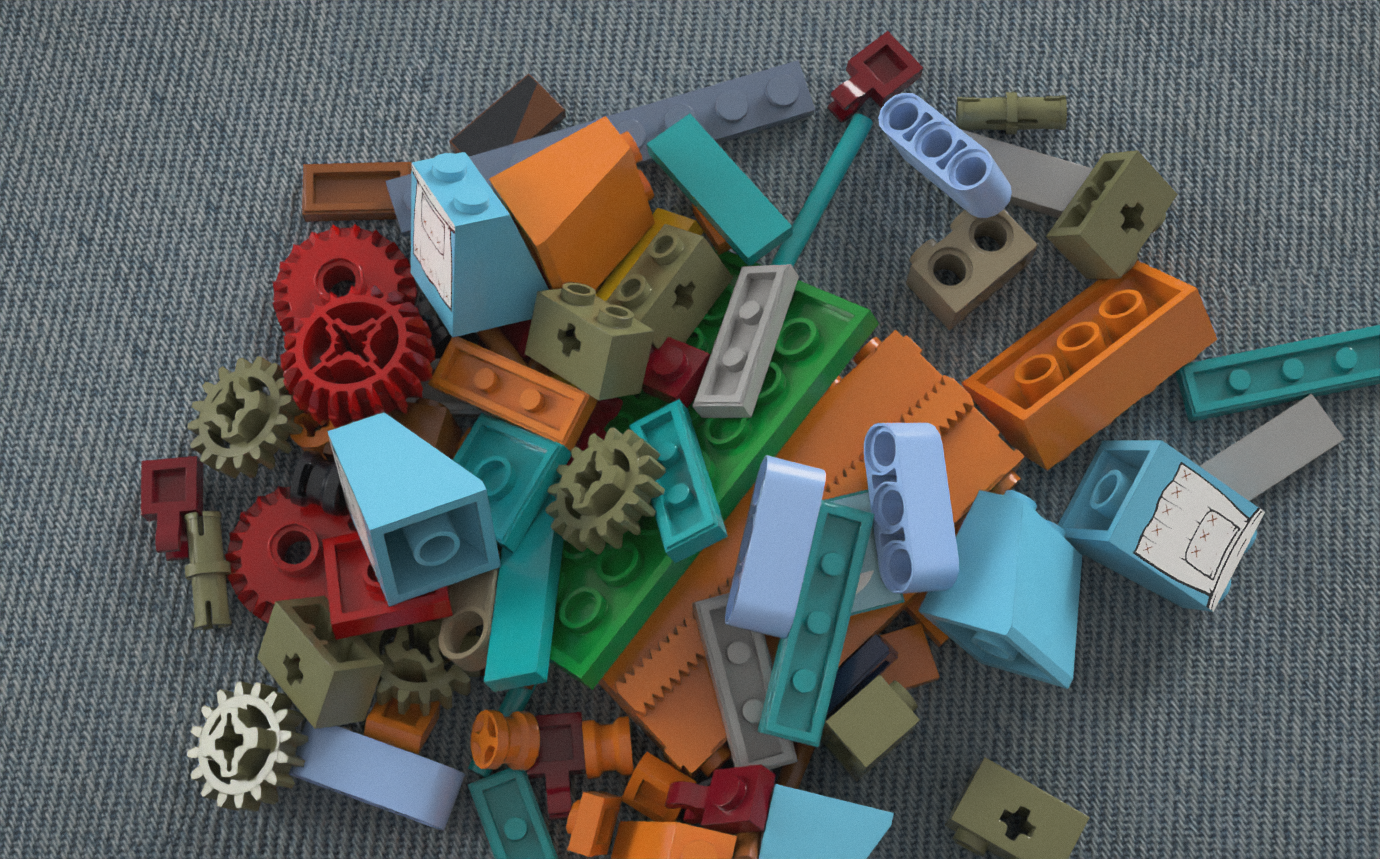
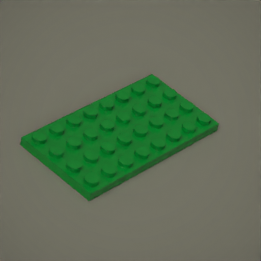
(615, 592)

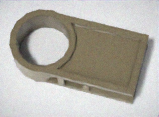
(471, 606)

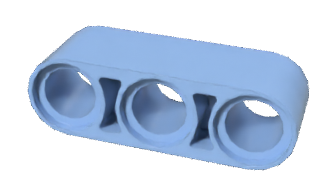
(945, 155)
(911, 507)
(775, 547)
(379, 774)

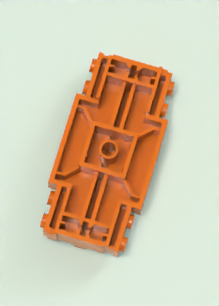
(664, 668)

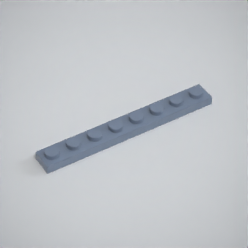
(723, 110)

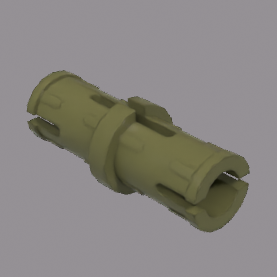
(1011, 113)
(207, 570)

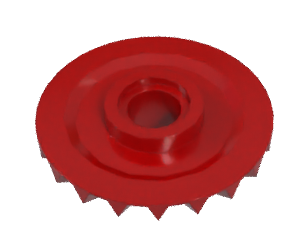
(336, 257)
(260, 547)

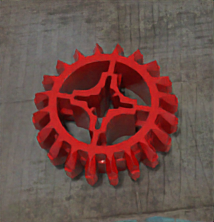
(357, 357)

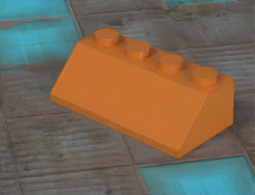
(1091, 361)

